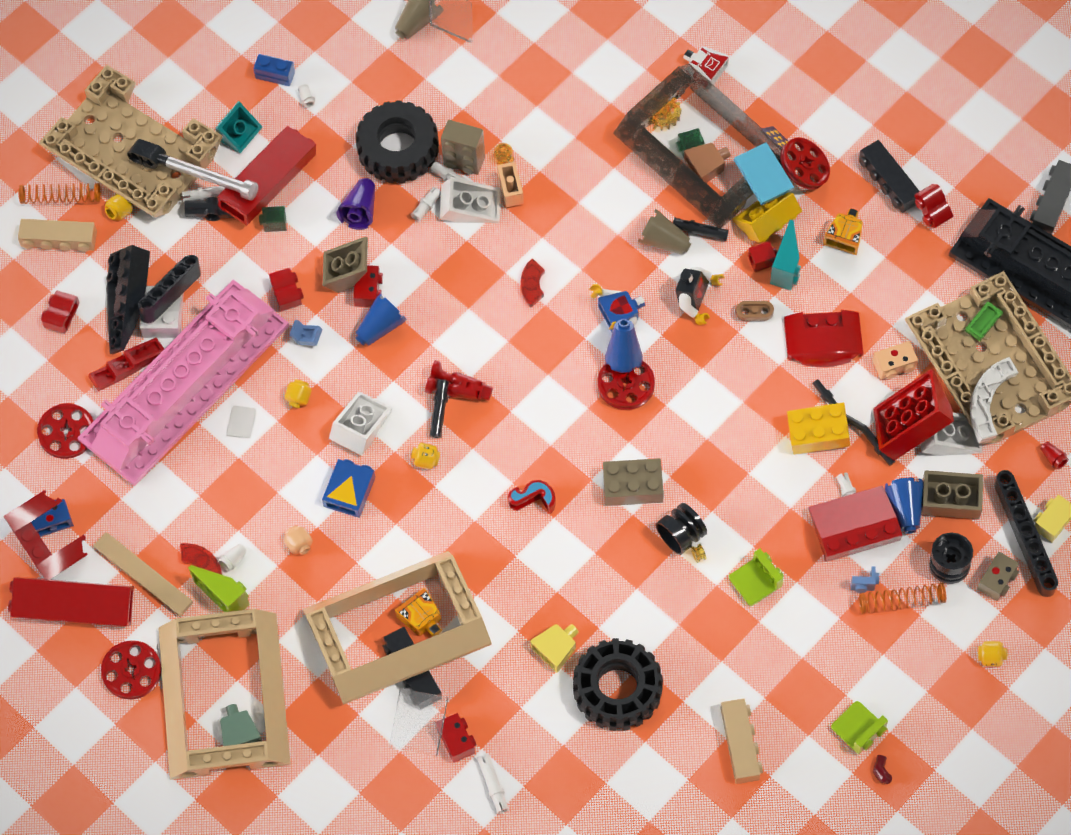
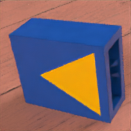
(349, 487)

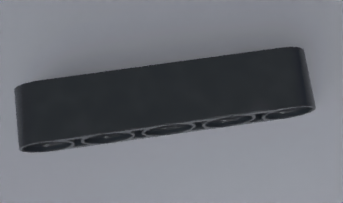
(169, 289)

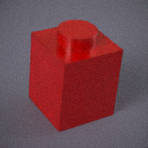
(762, 256)

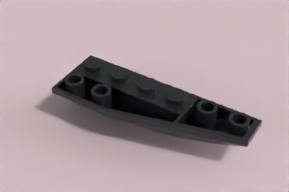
(124, 290)

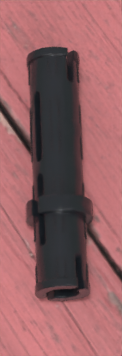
(701, 229)
(440, 400)

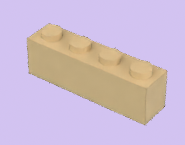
(57, 235)
(740, 741)

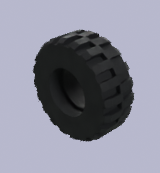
(397, 118)
(624, 657)

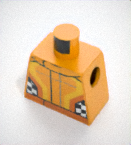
(845, 232)
(420, 614)

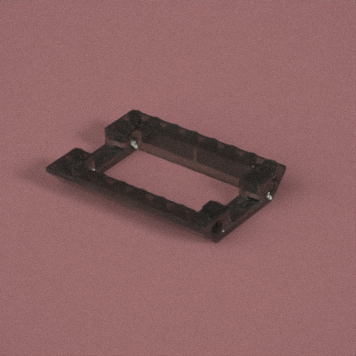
(697, 192)

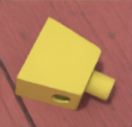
(555, 645)

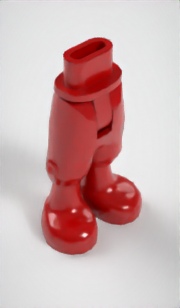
(461, 385)

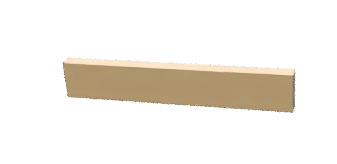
(143, 574)

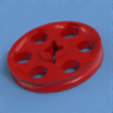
(800, 163)
(632, 387)
(59, 426)
(140, 672)

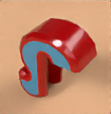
(532, 492)

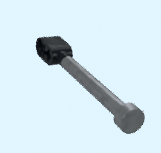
(152, 155)

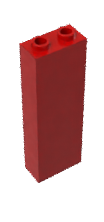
(271, 171)
(71, 601)

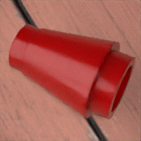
(1054, 455)

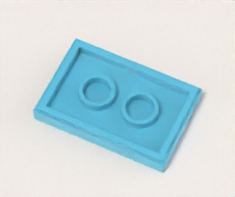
(763, 173)

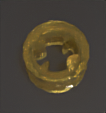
(698, 553)

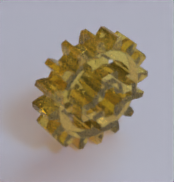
(664, 118)

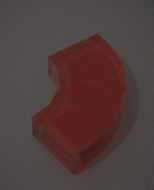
(530, 283)
(199, 557)

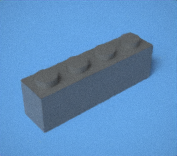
(1054, 197)

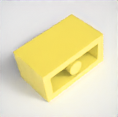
(1054, 518)

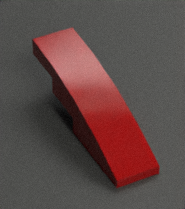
(127, 364)

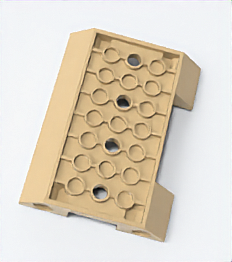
(96, 153)

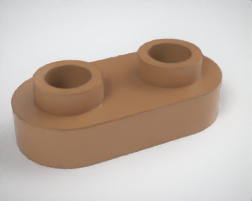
(754, 310)

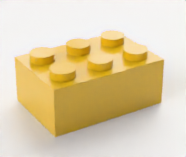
(818, 428)

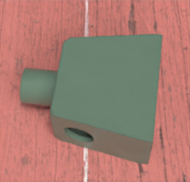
(238, 727)

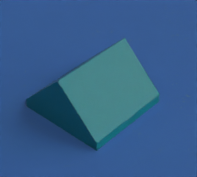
(238, 128)

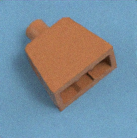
(706, 160)

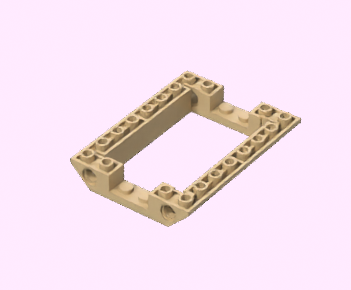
(413, 659)
(257, 754)

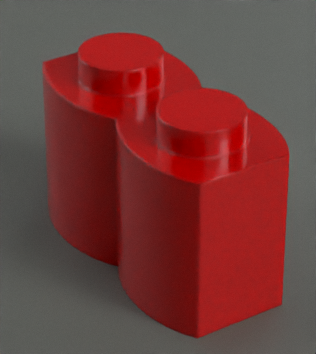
(933, 205)
(285, 288)
(60, 311)

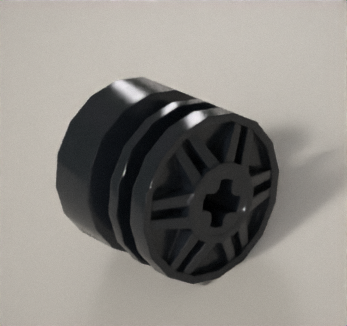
(681, 528)
(951, 558)

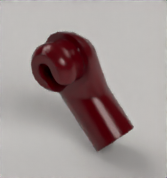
(880, 772)

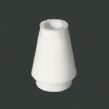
(232, 557)

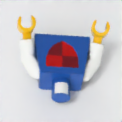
(616, 305)

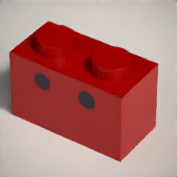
(367, 287)
(456, 738)

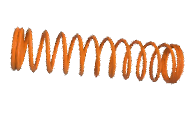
(21, 194)
(941, 591)

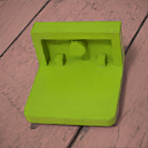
(757, 578)
(859, 727)

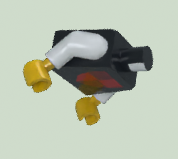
(692, 289)

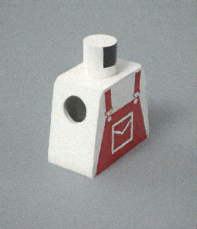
(708, 62)

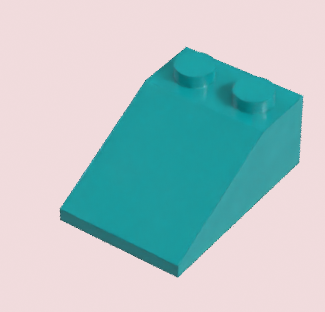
(786, 264)

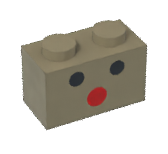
(998, 575)

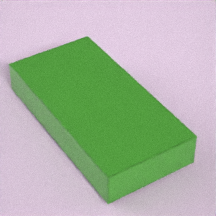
(984, 321)

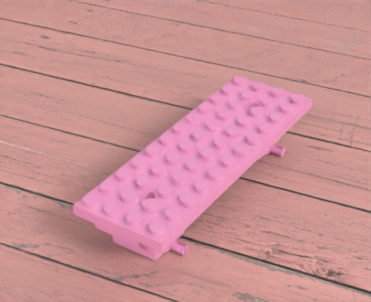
(183, 382)

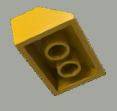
(763, 220)

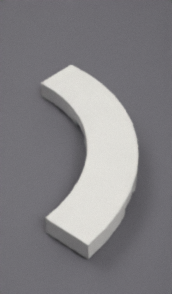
(983, 395)

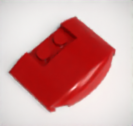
(823, 338)

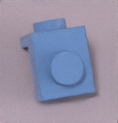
(305, 334)
(863, 583)

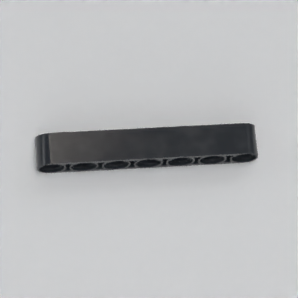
(1026, 524)

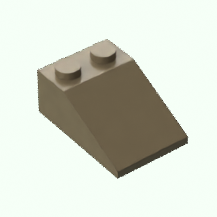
(345, 265)

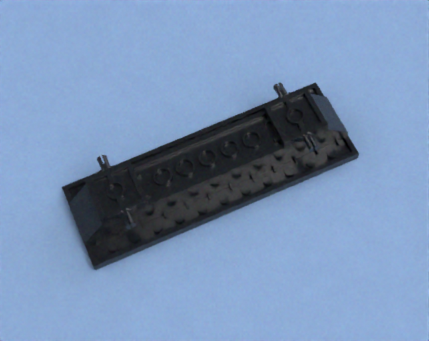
(1027, 254)

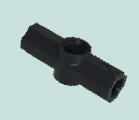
(207, 209)

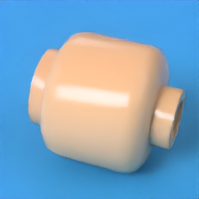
(298, 540)

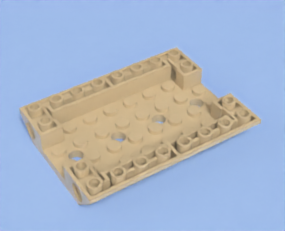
(1042, 379)

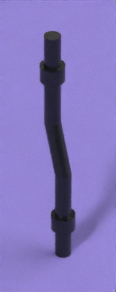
(827, 396)

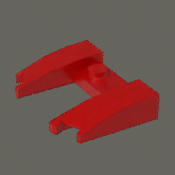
(20, 523)

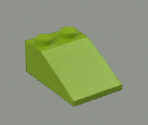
(221, 589)

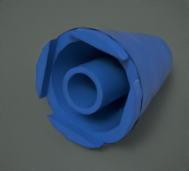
(379, 321)
(624, 348)
(906, 502)

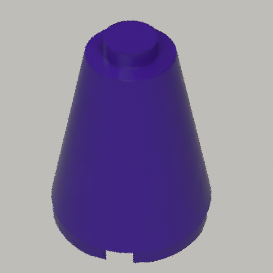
(358, 205)

